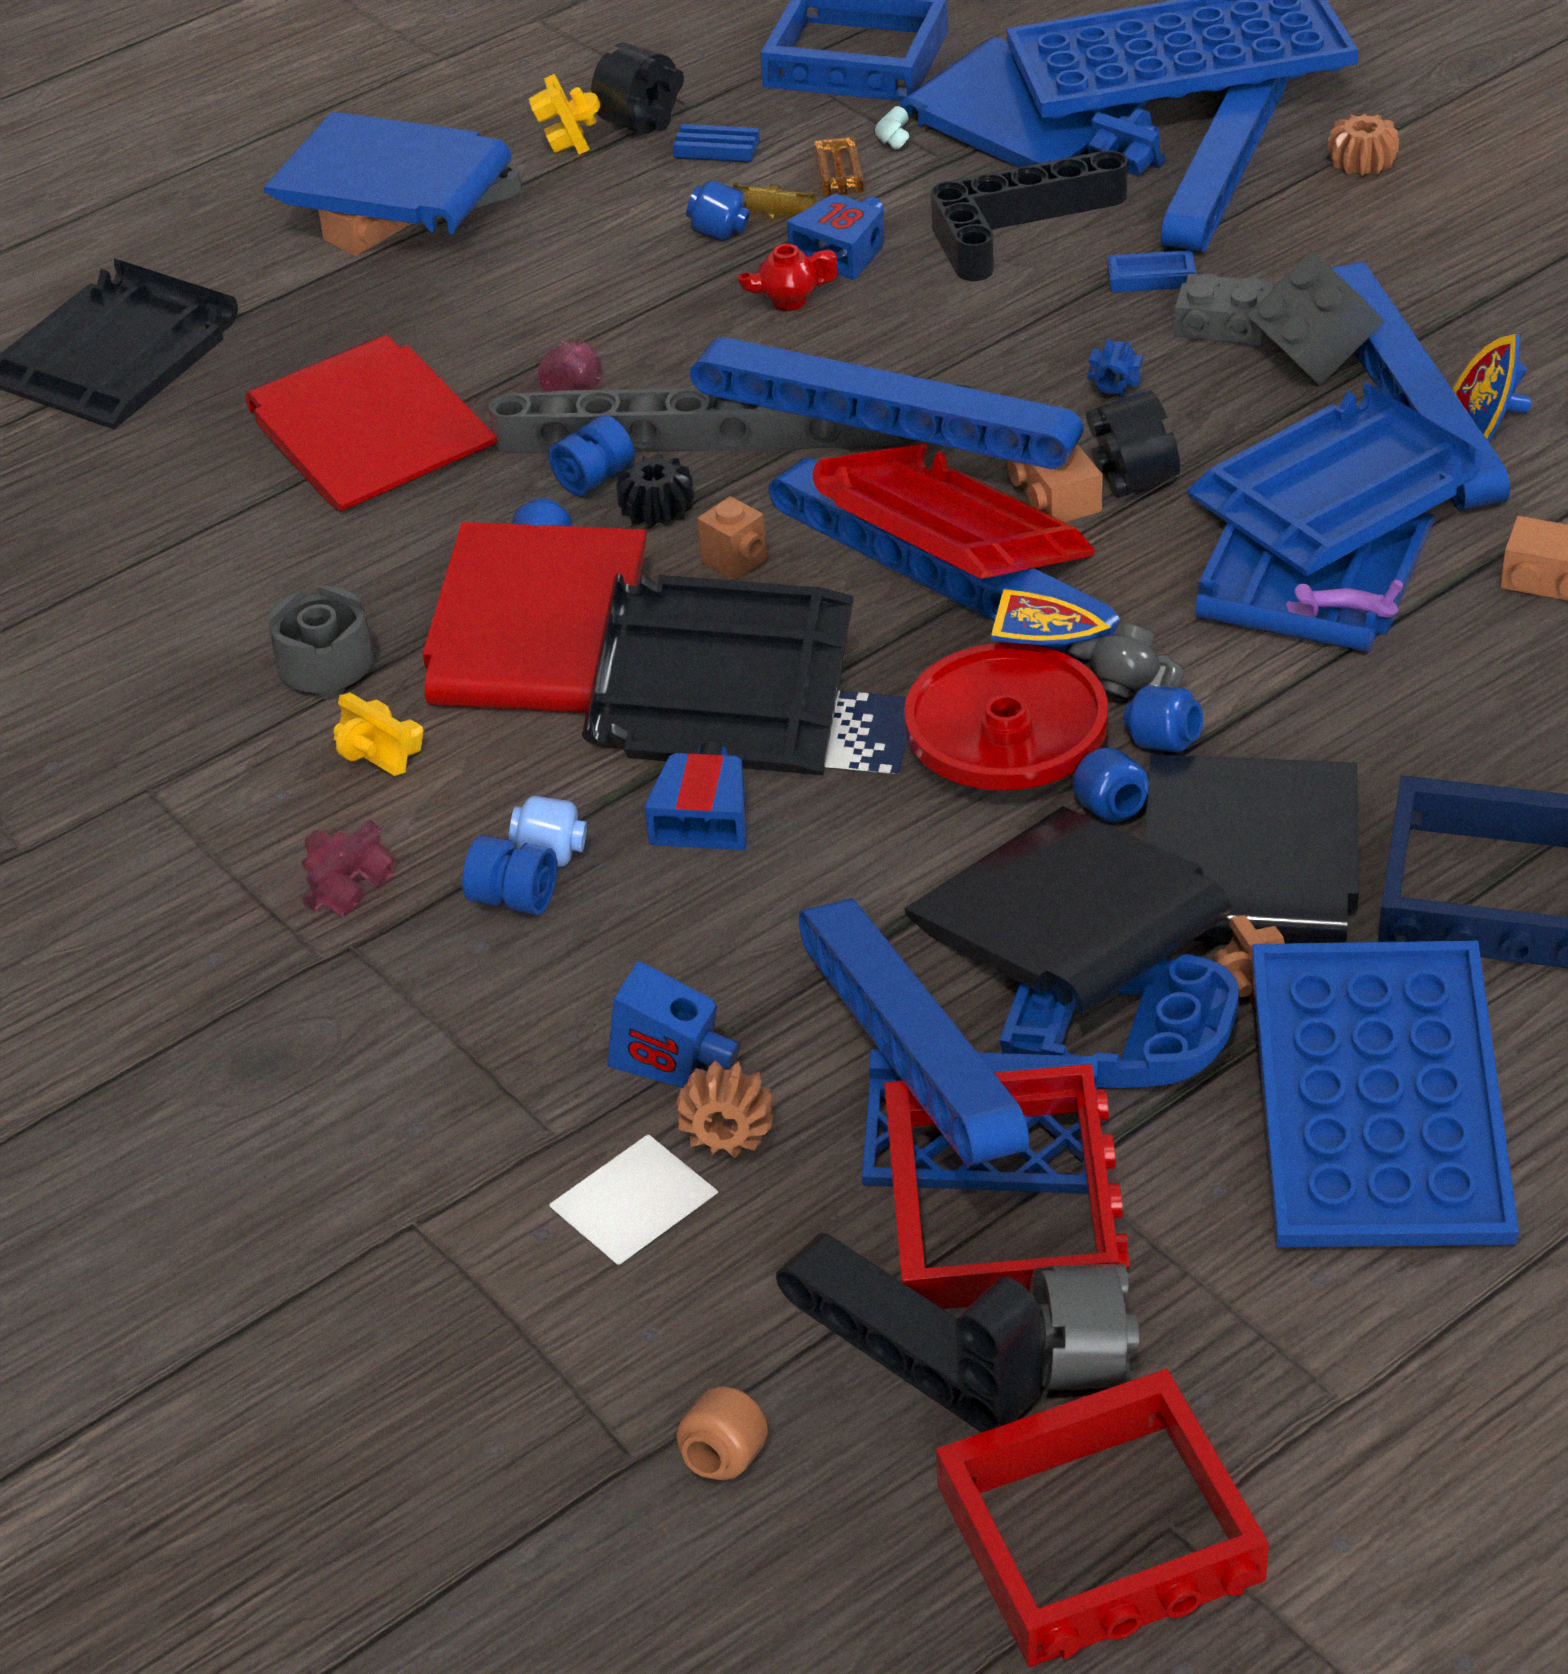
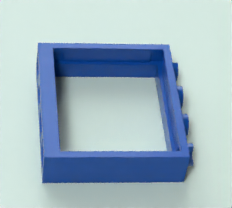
(850, 72)

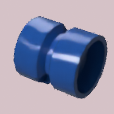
(591, 455)
(502, 873)

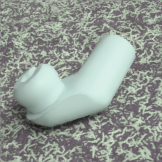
(890, 129)

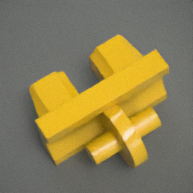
(554, 102)
(373, 733)

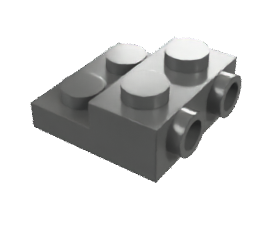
(1219, 308)

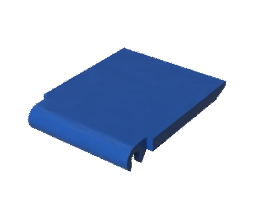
(991, 108)
(390, 170)
(1338, 479)
(1252, 585)

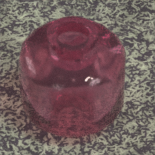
(570, 367)

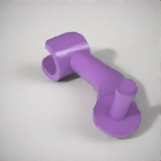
(1345, 598)

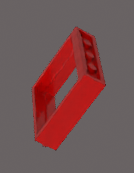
(1038, 1094)
(1072, 1433)

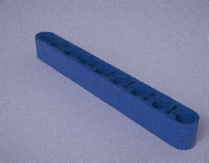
(1220, 164)
(1409, 375)
(888, 402)
(798, 498)
(914, 1033)

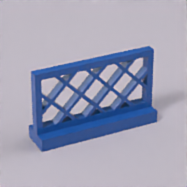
(967, 1176)

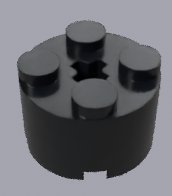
(636, 88)
(1133, 443)

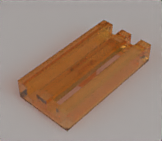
(840, 181)

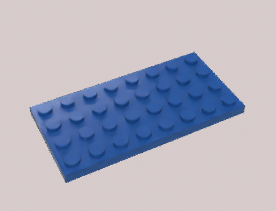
(1174, 50)

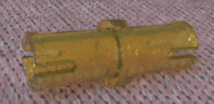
(775, 200)

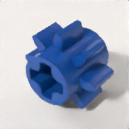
(1114, 367)

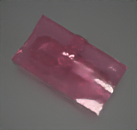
(336, 860)

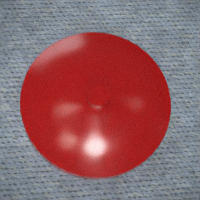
(1005, 716)

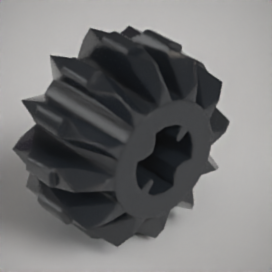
(655, 491)

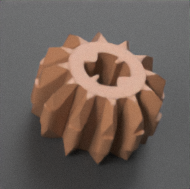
(1363, 144)
(725, 1109)

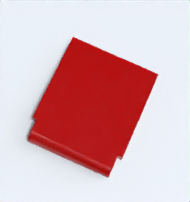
(366, 421)
(947, 512)
(525, 614)

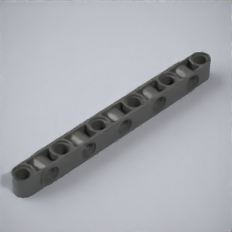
(669, 422)

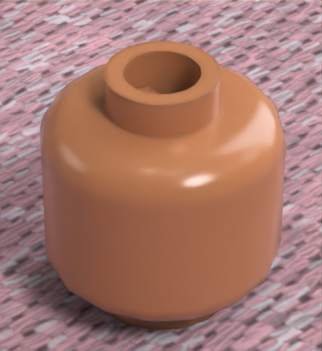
(722, 1433)

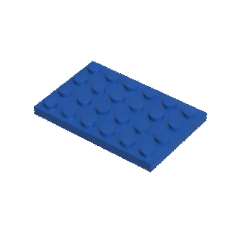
(1381, 1095)

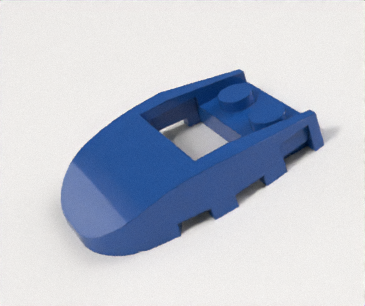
(1176, 1032)

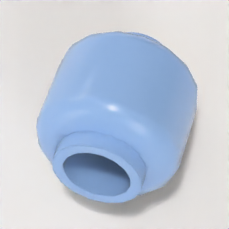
(550, 825)

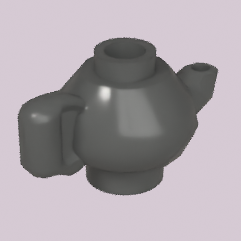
(1127, 661)

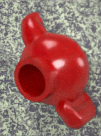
(790, 275)

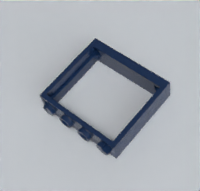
(1481, 813)

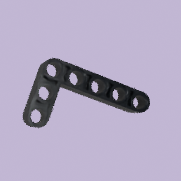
(975, 205)
(973, 1365)

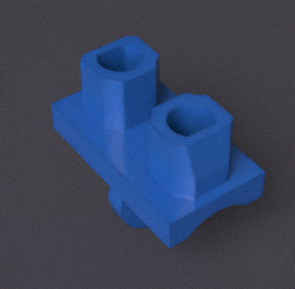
(1130, 136)

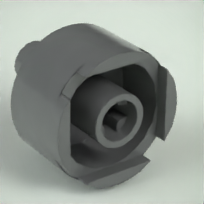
(321, 641)
(1084, 1326)

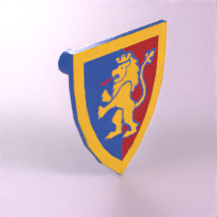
(1490, 382)
(1044, 621)

